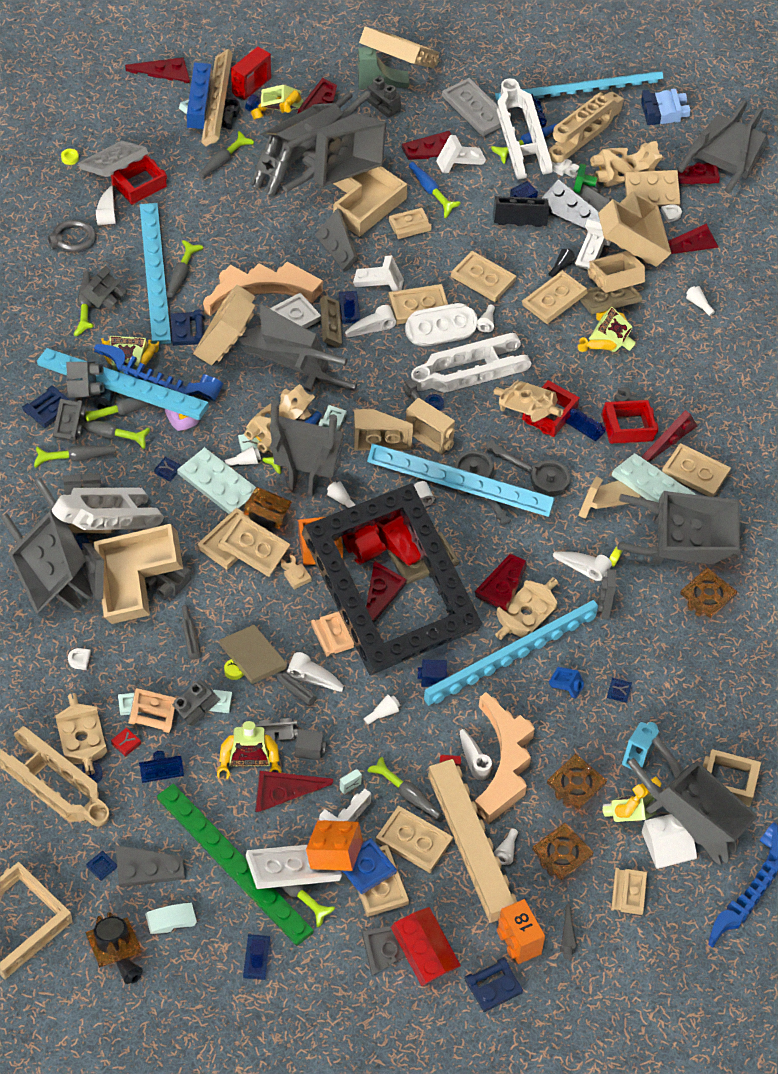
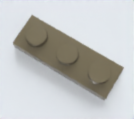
(331, 321)

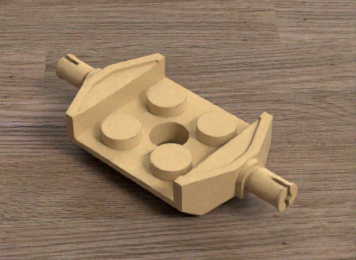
(528, 400)
(534, 597)
(80, 720)

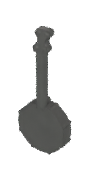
(481, 464)
(546, 477)

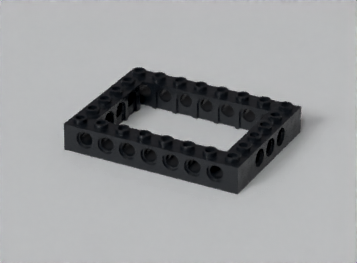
(373, 652)

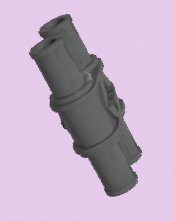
(264, 167)

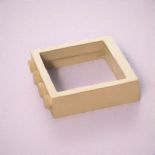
(399, 47)
(46, 932)

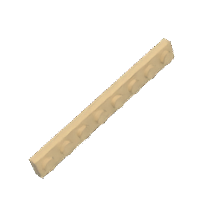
(217, 98)

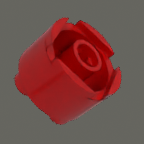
(364, 544)

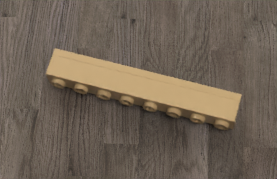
(471, 839)

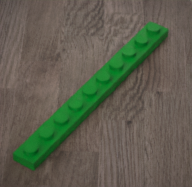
(234, 864)

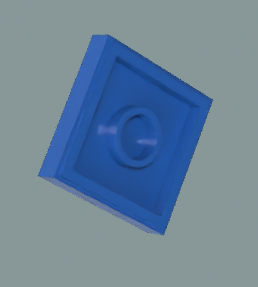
(370, 867)

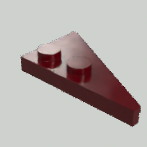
(167, 69)
(699, 174)
(694, 240)
(679, 428)
(383, 589)
(278, 788)

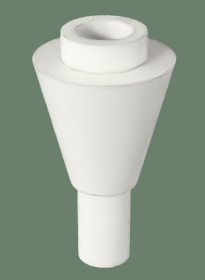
(697, 297)
(486, 321)
(249, 456)
(339, 493)
(387, 706)
(506, 849)

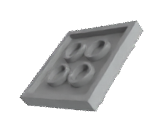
(113, 158)

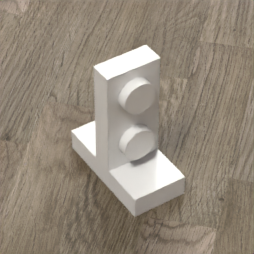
(455, 153)
(592, 245)
(382, 275)
(358, 805)

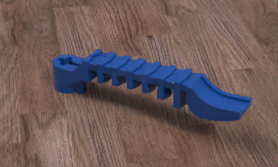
(207, 387)
(739, 911)

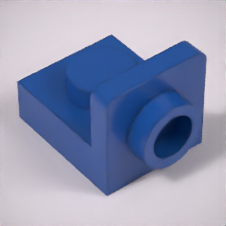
(567, 680)

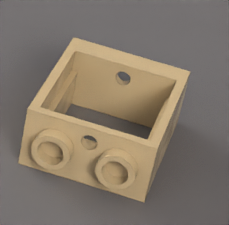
(633, 271)
(422, 412)
(738, 763)

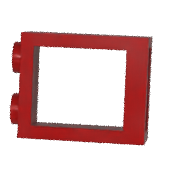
(257, 61)
(131, 194)
(565, 399)
(629, 408)

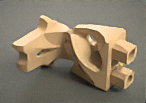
(612, 164)
(288, 408)

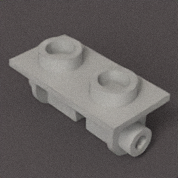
(284, 728)

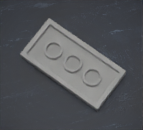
(473, 106)

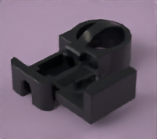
(228, 114)

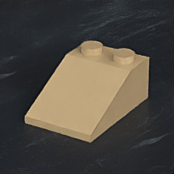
(381, 429)

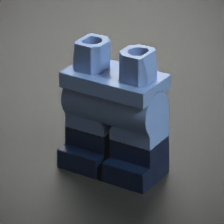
(664, 106)

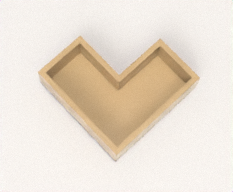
(369, 198)
(637, 227)
(226, 325)
(128, 562)

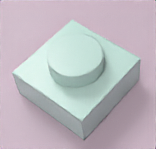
(225, 702)

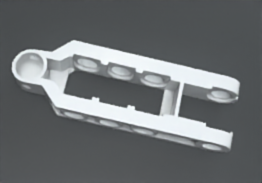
(513, 97)
(484, 349)
(112, 509)

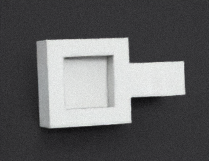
(565, 167)

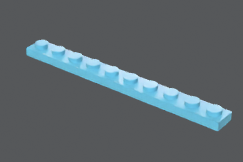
(587, 86)
(155, 274)
(132, 386)
(461, 479)
(506, 655)

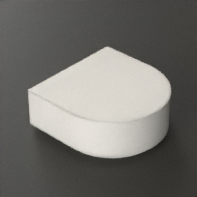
(671, 212)
(79, 658)

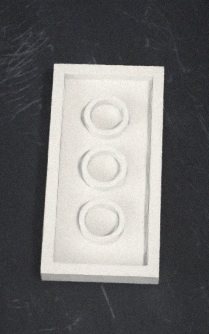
(285, 867)

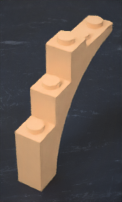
(261, 280)
(507, 785)

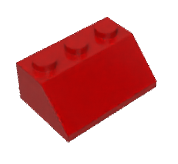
(425, 946)

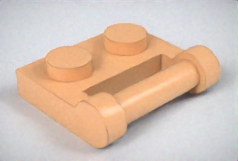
(152, 704)

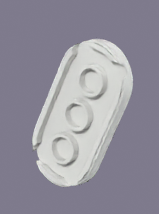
(441, 324)

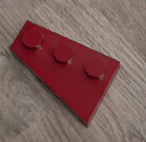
(321, 94)
(426, 147)
(502, 582)

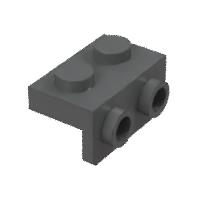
(592, 196)
(68, 419)

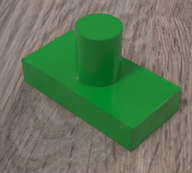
(583, 178)

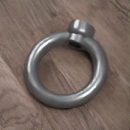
(55, 239)

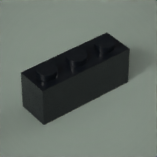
(520, 211)

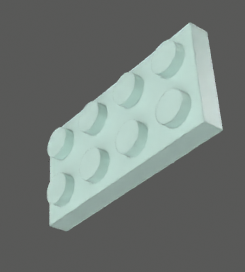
(646, 479)
(217, 481)

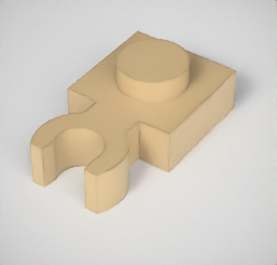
(295, 574)

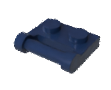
(181, 327)
(47, 412)
(497, 990)

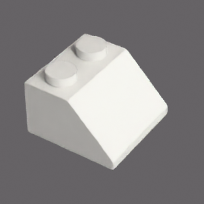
(668, 841)

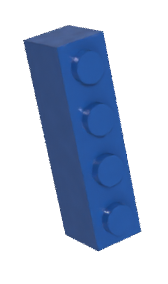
(199, 95)

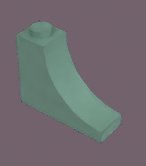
(371, 67)

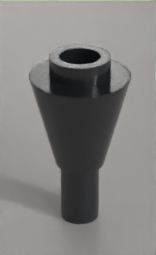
(564, 259)
(104, 399)
(129, 971)

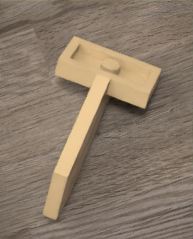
(605, 495)

